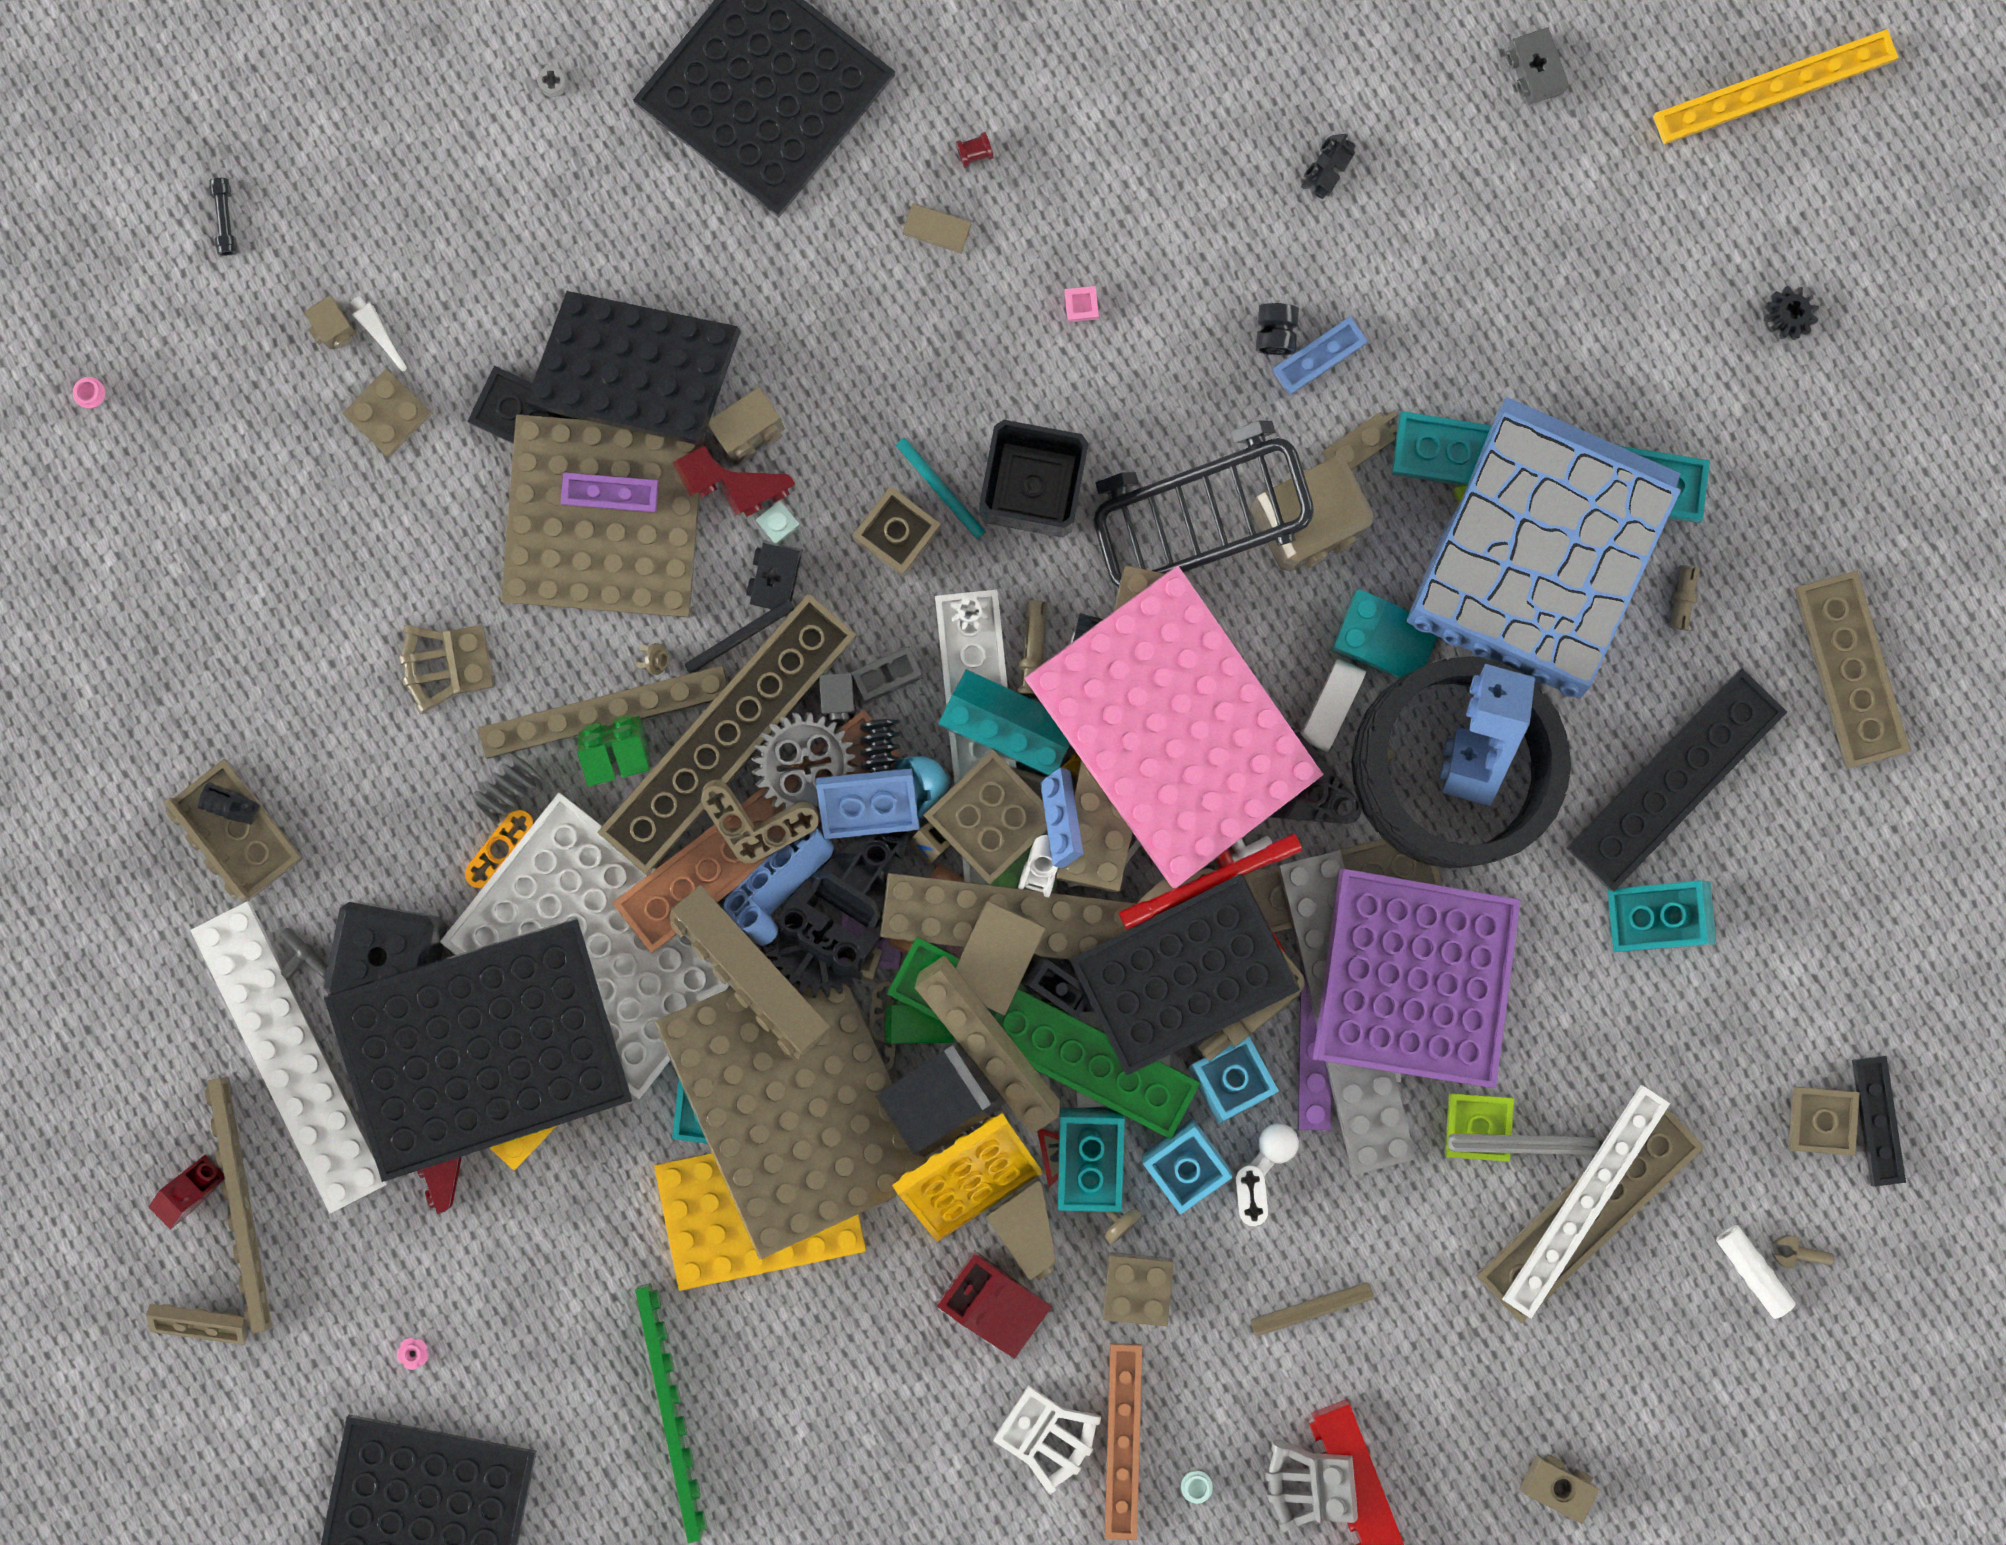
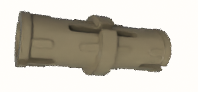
(1684, 597)

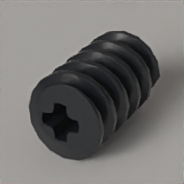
(879, 745)

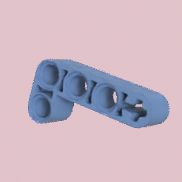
(773, 883)

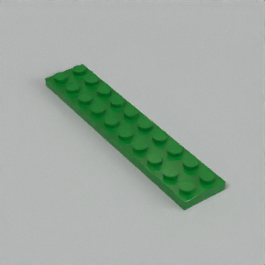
(1069, 1051)

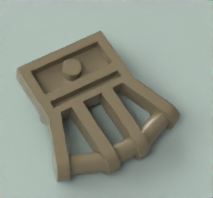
(466, 662)

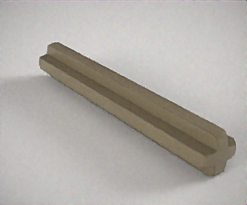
(1312, 1309)

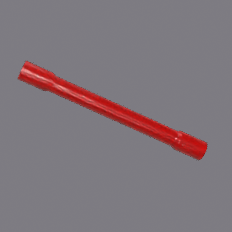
(1148, 909)

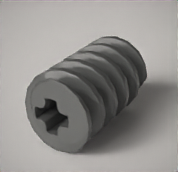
(506, 788)

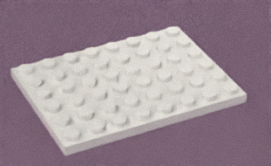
(571, 873)

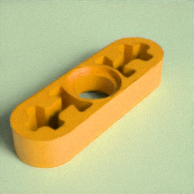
(506, 825)

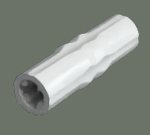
(1755, 1271)

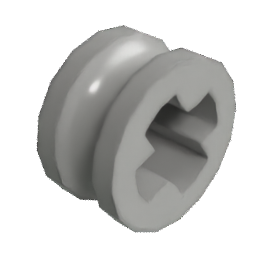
(544, 75)

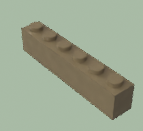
(748, 972)
(987, 1044)

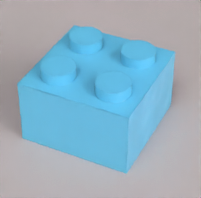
(1233, 1080)
(1186, 1166)

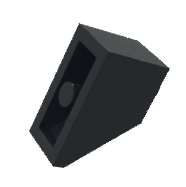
(1055, 986)

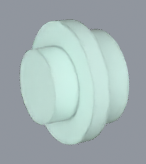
(1196, 1486)

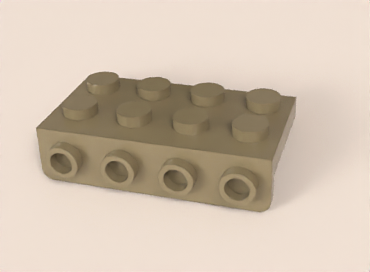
(241, 853)

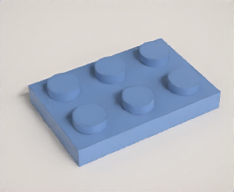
(867, 803)

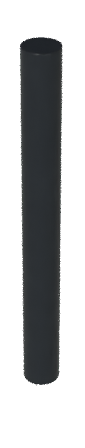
(739, 636)

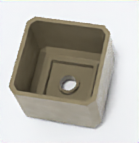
(1337, 520)

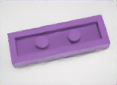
(609, 492)

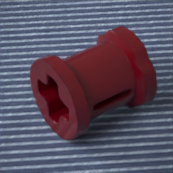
(974, 149)

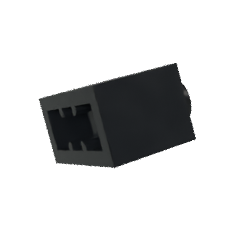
(787, 562)

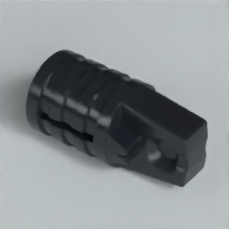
(228, 804)

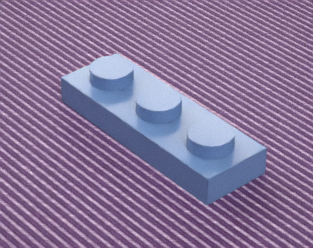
(1319, 356)
(1061, 818)

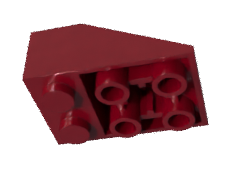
(993, 1305)

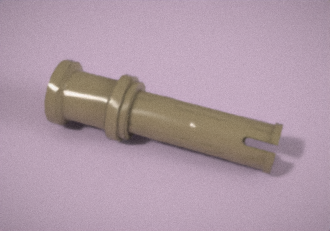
(1033, 643)

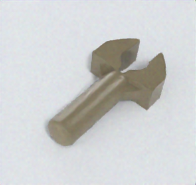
(1800, 1253)

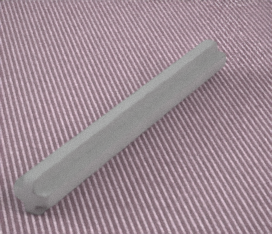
(1523, 1144)

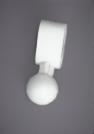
(1277, 1145)

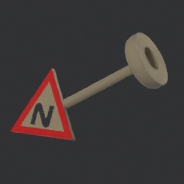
(1049, 1149)

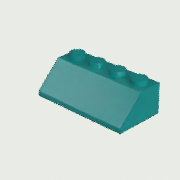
(1005, 723)

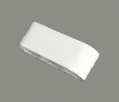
(1333, 704)

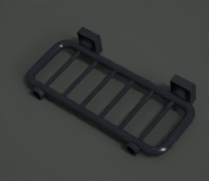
(1254, 436)

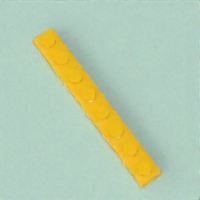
(1775, 86)

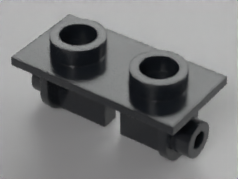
(1335, 153)

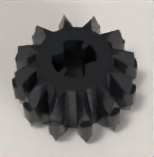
(1781, 316)

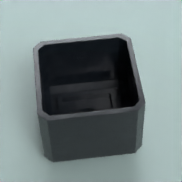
(1039, 452)
(406, 937)
(940, 1101)

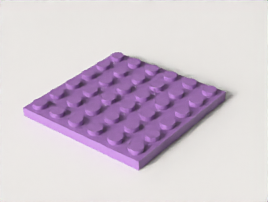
(1416, 979)

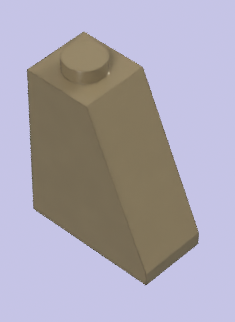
(1026, 1230)

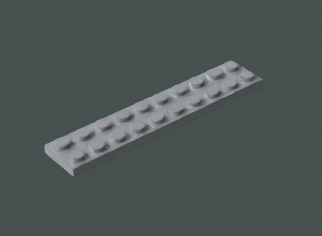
(1364, 1097)

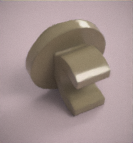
(655, 658)

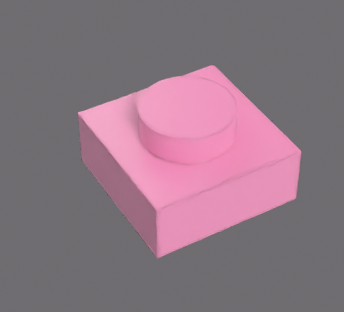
(1081, 304)

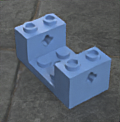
(1499, 720)

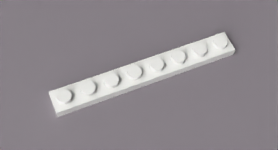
(1586, 1201)

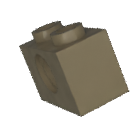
(1574, 1501)

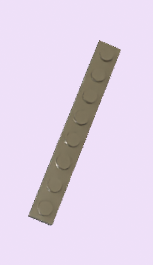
(570, 719)
(241, 1217)

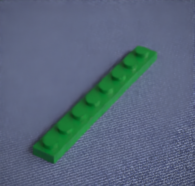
(674, 1425)

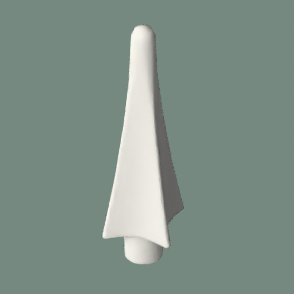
(369, 319)

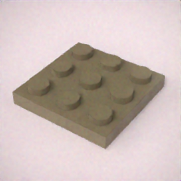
(989, 816)

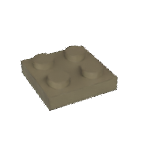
(387, 413)
(1824, 1121)

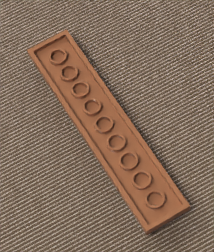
(710, 859)

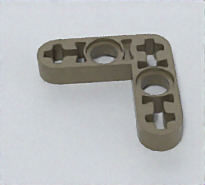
(747, 831)

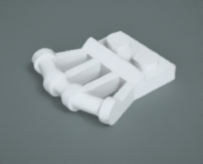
(1028, 1427)

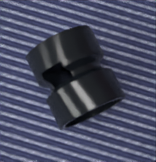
(1277, 329)

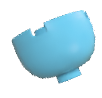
(929, 781)

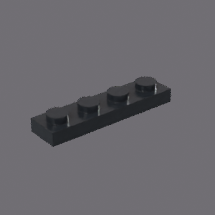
(1878, 1121)

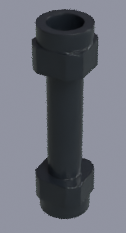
(225, 242)

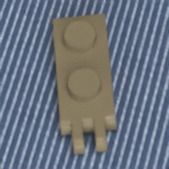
(1364, 440)

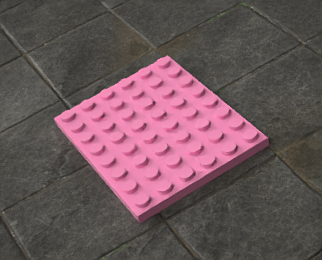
(1174, 726)

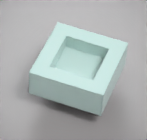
(777, 522)

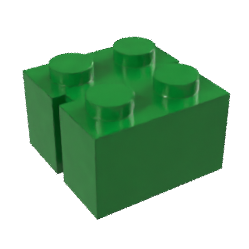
(619, 742)

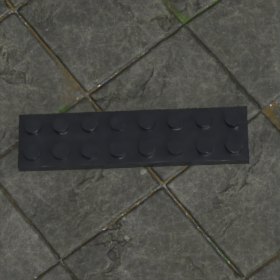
(1676, 780)

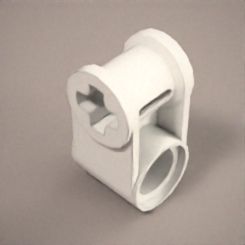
(1038, 869)

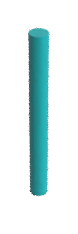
(940, 488)

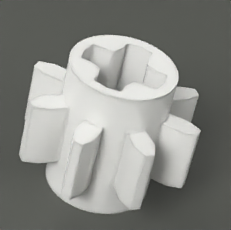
(974, 619)

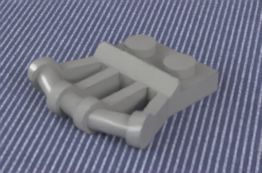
(1331, 1486)

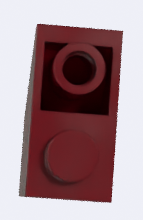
(186, 1192)

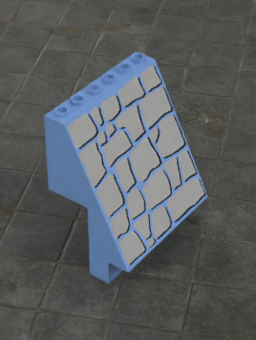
(1544, 548)

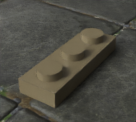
(197, 1324)

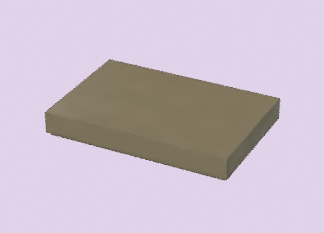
(998, 955)

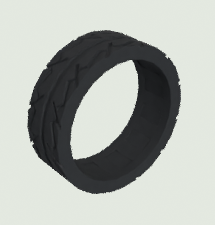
(1380, 805)

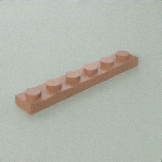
(1123, 1441)

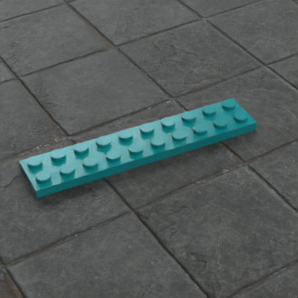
(1449, 450)

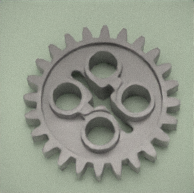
(800, 736)

